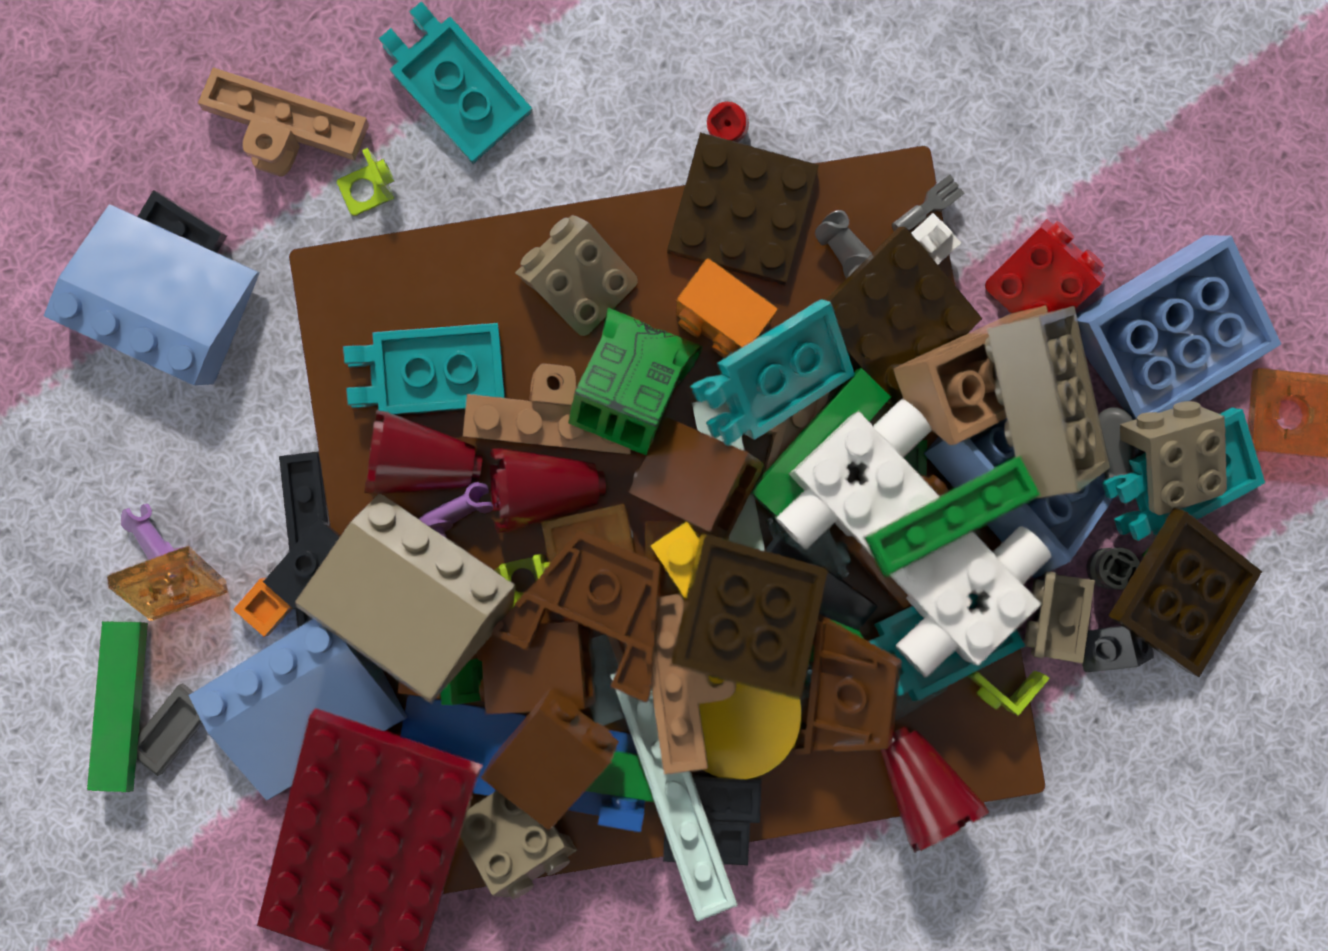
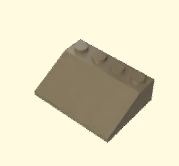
(1048, 400)
(406, 597)

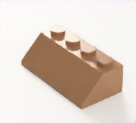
(957, 383)

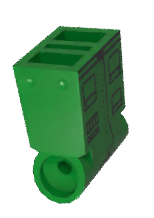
(631, 381)

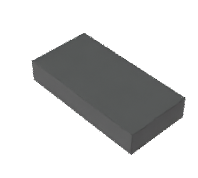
(168, 731)

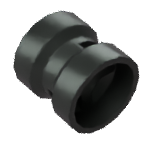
(1104, 569)

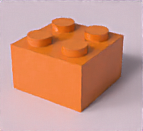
(723, 310)

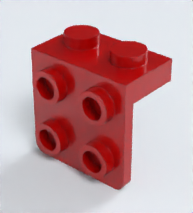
(1046, 272)

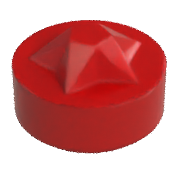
(728, 121)

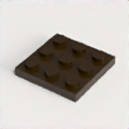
(742, 208)
(898, 309)
(1185, 592)
(749, 617)

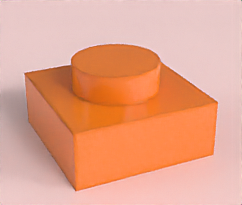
(262, 608)

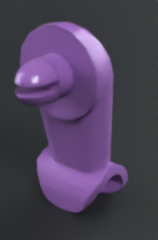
(444, 516)
(145, 532)

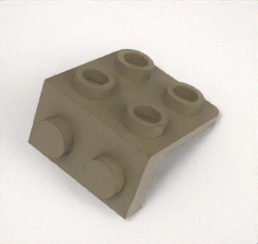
(577, 274)
(1182, 454)
(1061, 617)
(512, 846)

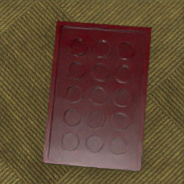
(366, 838)

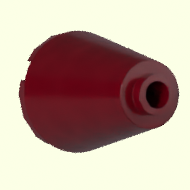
(417, 458)
(540, 487)
(928, 791)

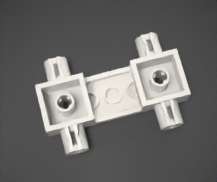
(936, 582)

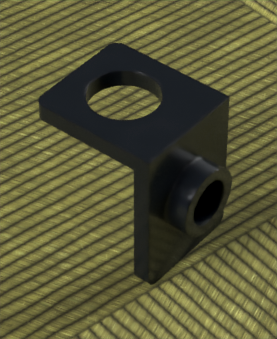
(1114, 649)

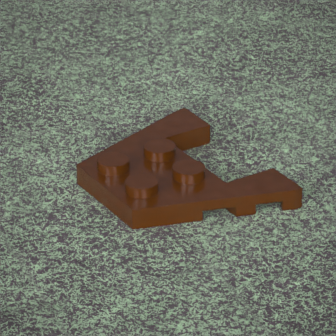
(600, 589)
(849, 693)

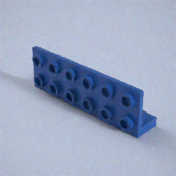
(477, 736)

